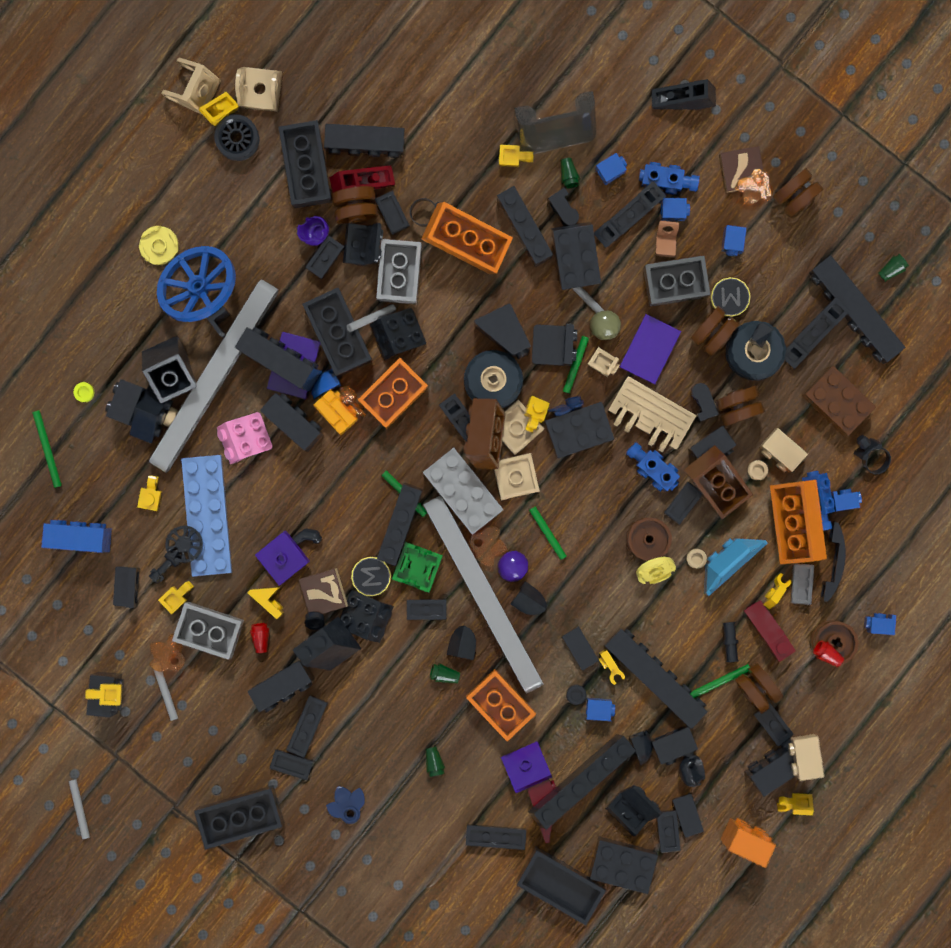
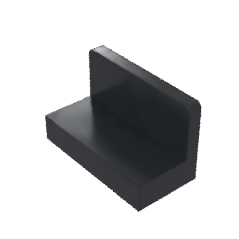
(218, 317)
(126, 587)

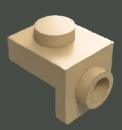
(604, 362)

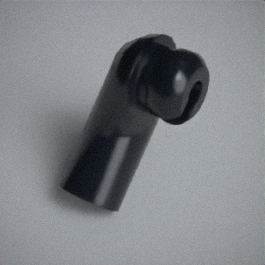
(308, 534)

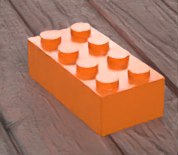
(467, 238)
(798, 522)

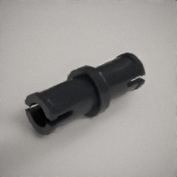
(730, 642)

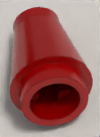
(260, 634)
(827, 653)

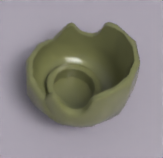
(605, 325)

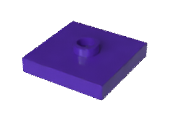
(282, 558)
(526, 767)

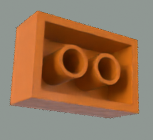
(393, 393)
(501, 705)
(748, 842)

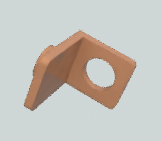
(666, 240)

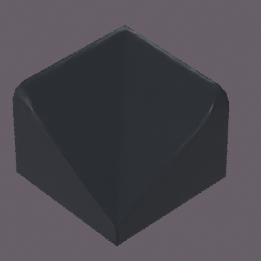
(761, 334)

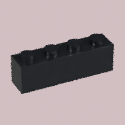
(364, 139)
(524, 226)
(400, 524)

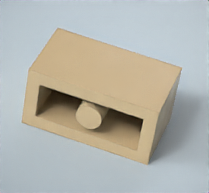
(783, 451)
(806, 757)

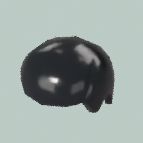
(692, 771)

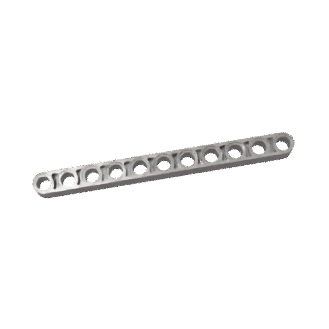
(212, 377)
(483, 594)

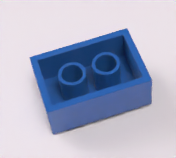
(76, 536)

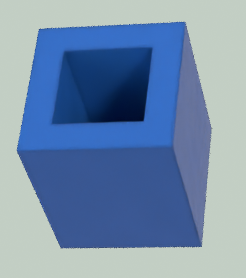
(611, 168)
(674, 209)
(733, 240)
(599, 709)

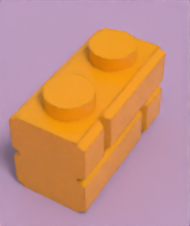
(336, 411)

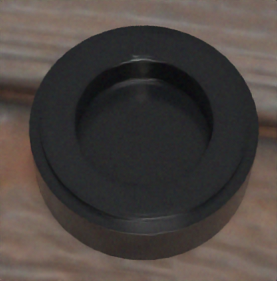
(314, 620)
(576, 694)

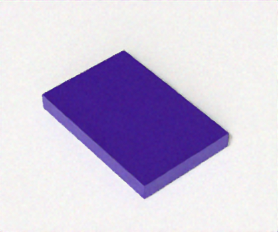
(309, 349)
(650, 349)

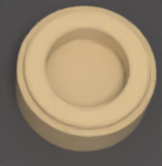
(170, 417)
(757, 470)
(696, 558)

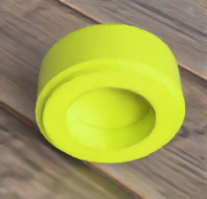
(84, 392)

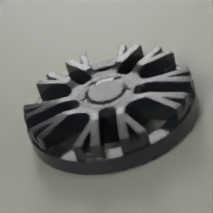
(184, 544)

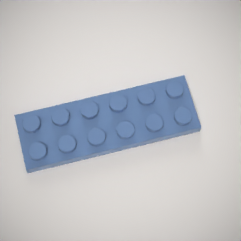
(207, 514)

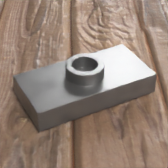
(802, 584)

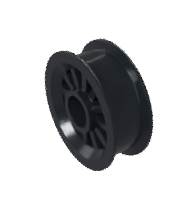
(230, 153)

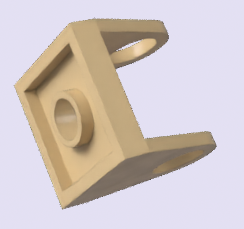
(245, 86)
(199, 89)

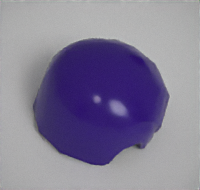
(313, 231)
(512, 566)

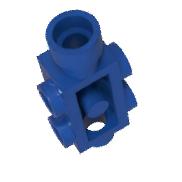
(663, 179)
(657, 472)
(825, 497)

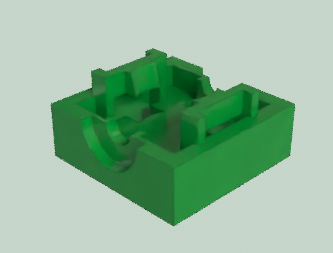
(415, 574)

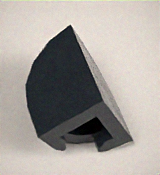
(529, 600)
(462, 643)
(642, 744)

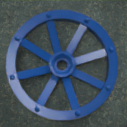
(198, 285)

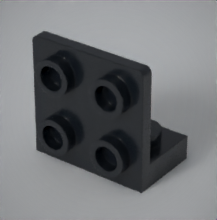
(397, 333)

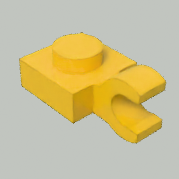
(511, 155)
(536, 411)
(149, 496)
(774, 595)
(174, 598)
(607, 662)
(108, 694)
(799, 803)

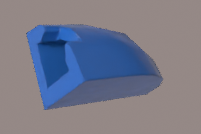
(325, 382)

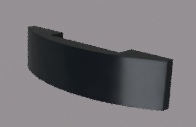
(630, 214)
(815, 332)
(456, 414)
(829, 588)

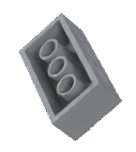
(463, 491)

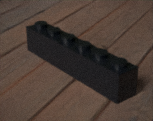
(862, 315)
(659, 681)
(581, 781)

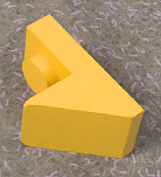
(219, 108)
(263, 597)

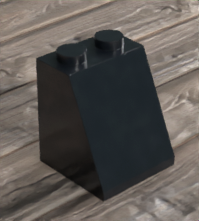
(505, 331)
(168, 369)
(327, 646)

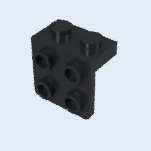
(362, 244)
(554, 345)
(366, 616)
(633, 809)

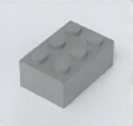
(399, 271)
(208, 630)

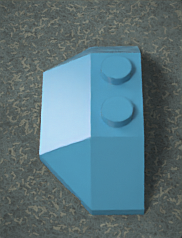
(728, 561)

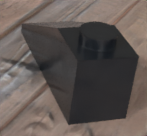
(685, 96)

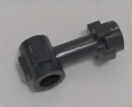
(157, 575)

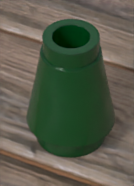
(569, 174)
(893, 267)
(444, 674)
(434, 762)

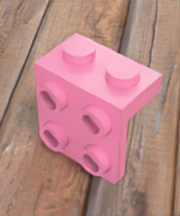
(244, 437)

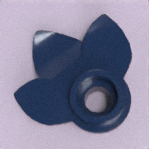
(572, 404)
(346, 801)

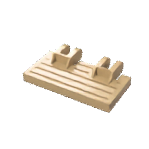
(652, 412)

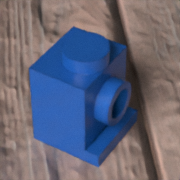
(846, 499)
(880, 624)

